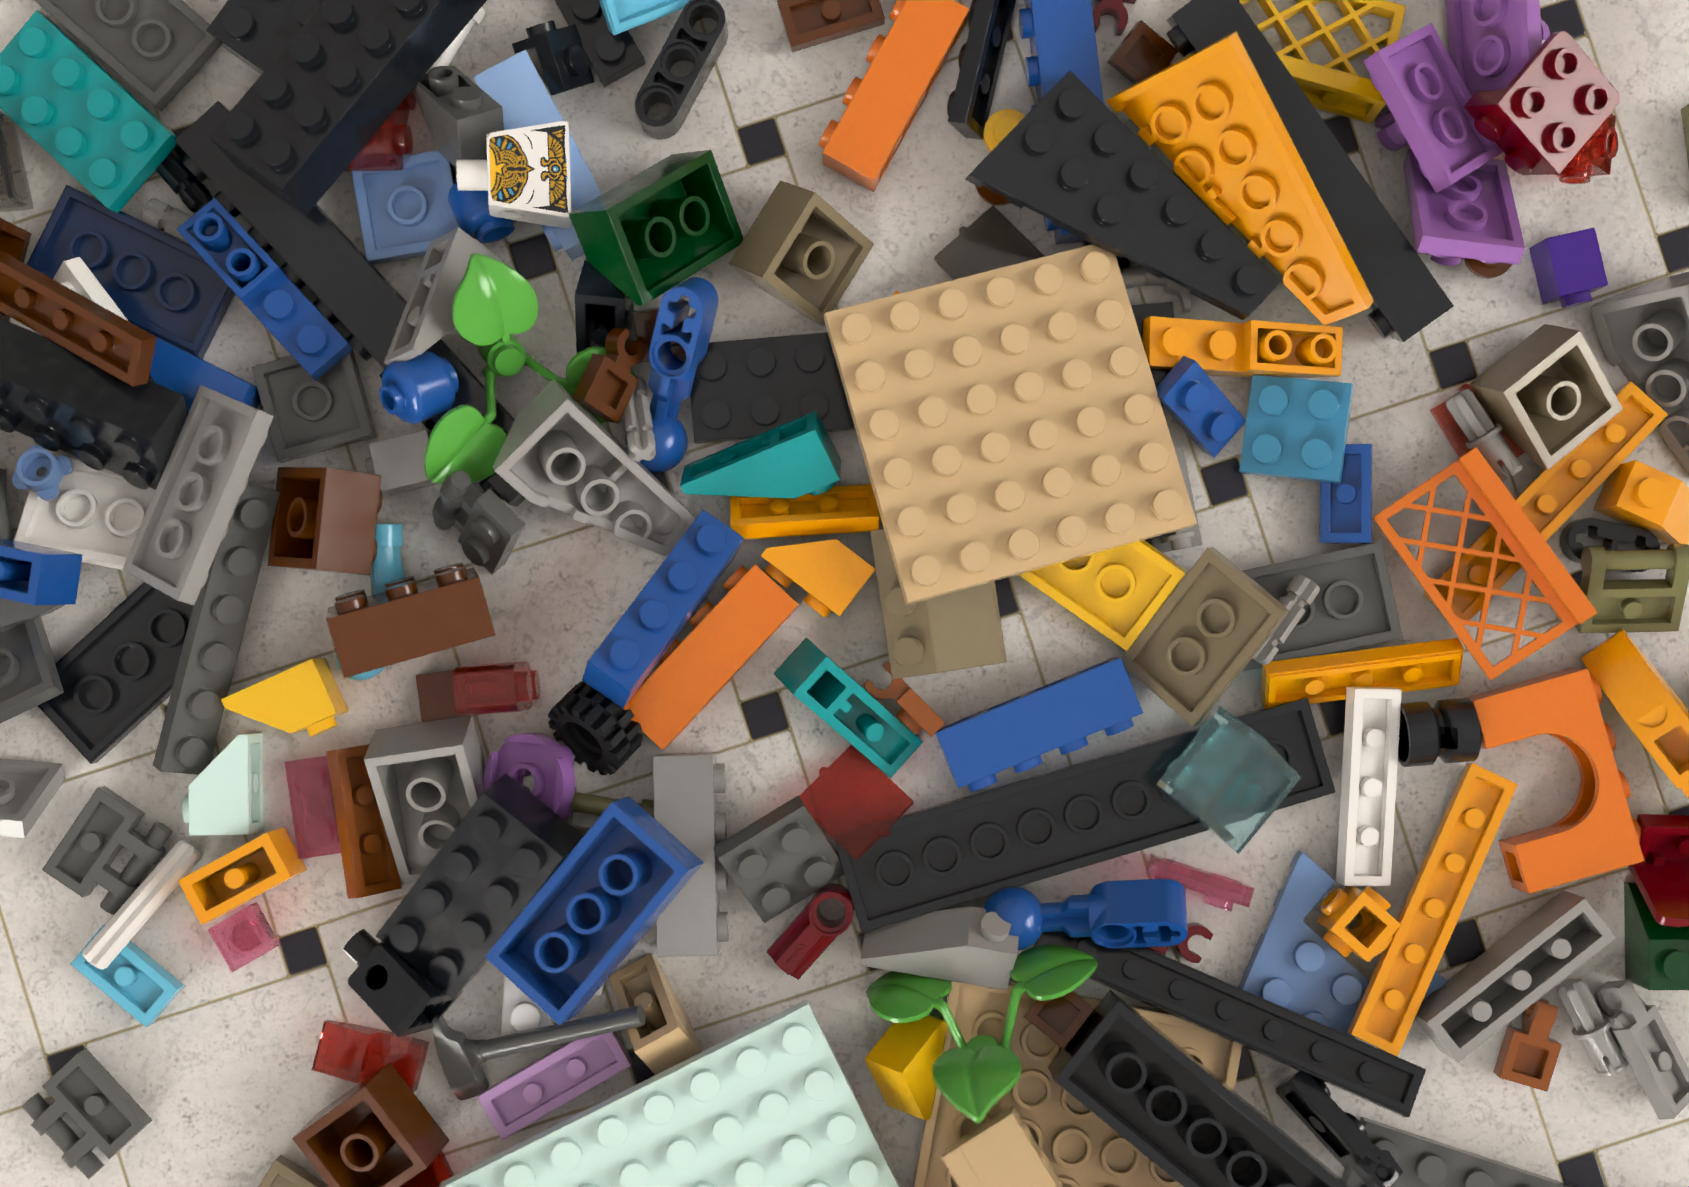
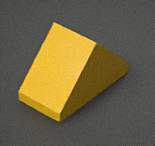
(904, 1064)

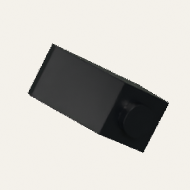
(599, 309)

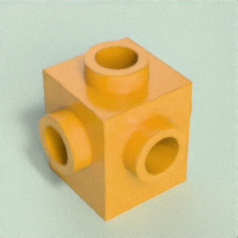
(1373, 926)

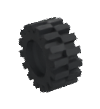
(595, 729)

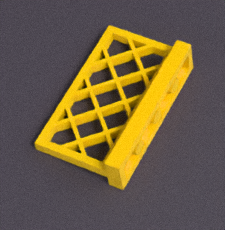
(1324, 86)

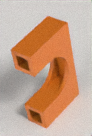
(1599, 827)

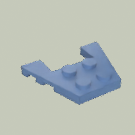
(1297, 966)

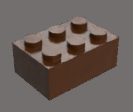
(408, 619)

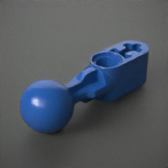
(673, 378)
(1112, 914)

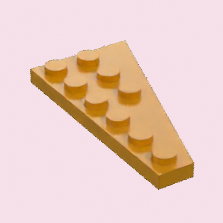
(1243, 165)

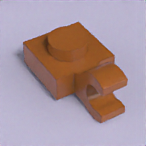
(914, 710)
(1529, 1053)

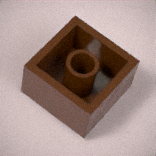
(325, 520)
(372, 1135)

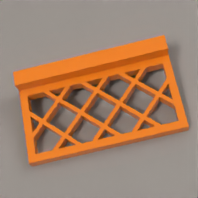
(1519, 537)

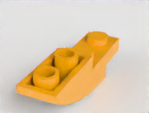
(1245, 348)
(1644, 703)

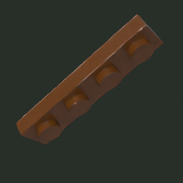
(75, 322)

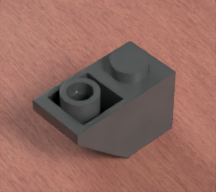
(457, 113)

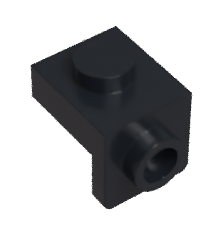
(559, 54)

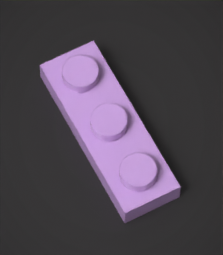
(553, 1081)

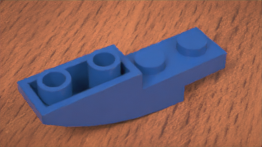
(264, 289)

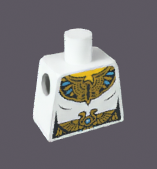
(524, 174)

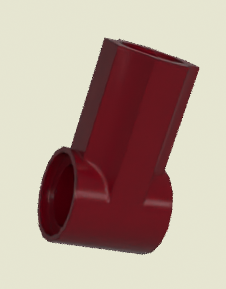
(811, 932)

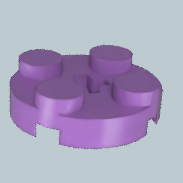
(545, 759)

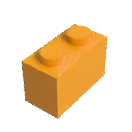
(242, 875)

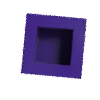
(1568, 268)

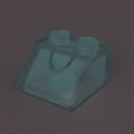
(1229, 779)

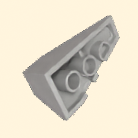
(1649, 341)
(573, 464)

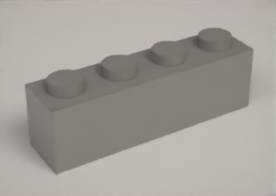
(687, 808)
(1513, 974)

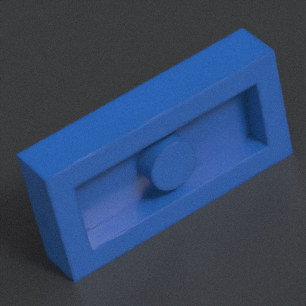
(1199, 406)
(1348, 505)

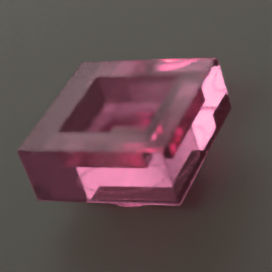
(244, 937)

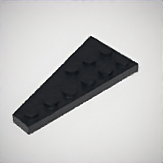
(1110, 190)

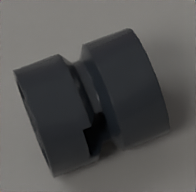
(1444, 731)

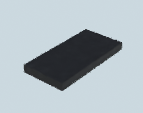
(119, 671)

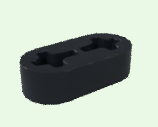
(1605, 531)

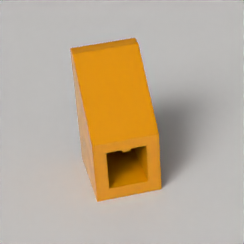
(823, 569)

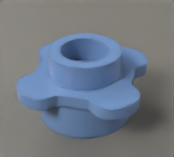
(32, 462)

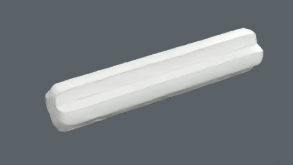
(141, 905)

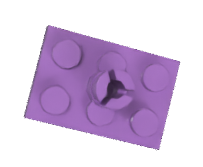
(1493, 39)
(1428, 108)
(1467, 218)

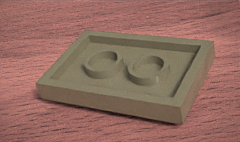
(1204, 636)

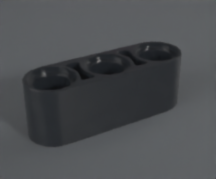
(681, 45)

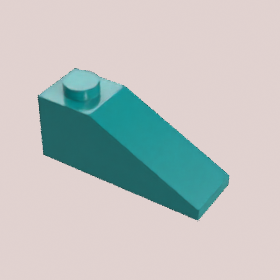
(774, 464)
(847, 707)

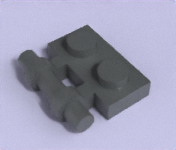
(484, 520)
(94, 843)
(95, 1104)

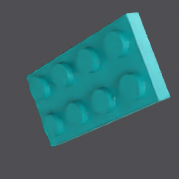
(80, 113)

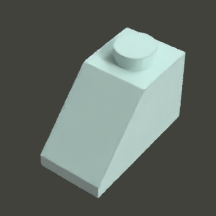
(228, 791)

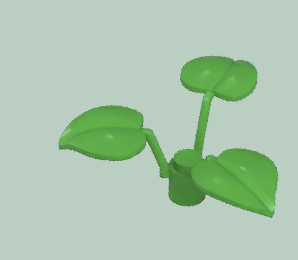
(488, 311)
(982, 1069)

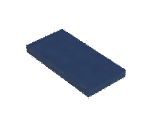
(145, 271)

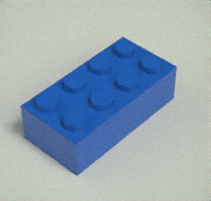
(593, 909)

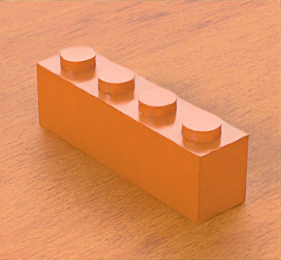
(892, 88)
(711, 654)

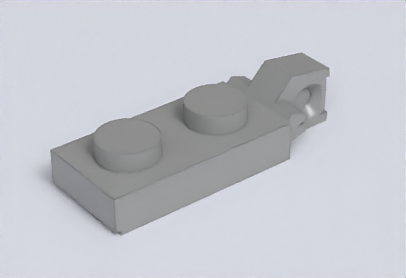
(1647, 1047)

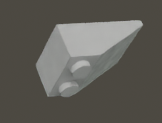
(424, 786)

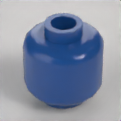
(473, 216)
(418, 387)

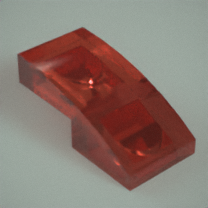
(359, 1051)

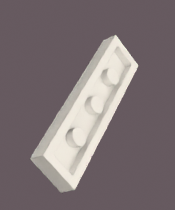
(1368, 786)

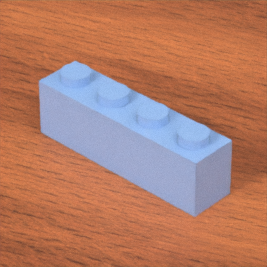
(528, 103)

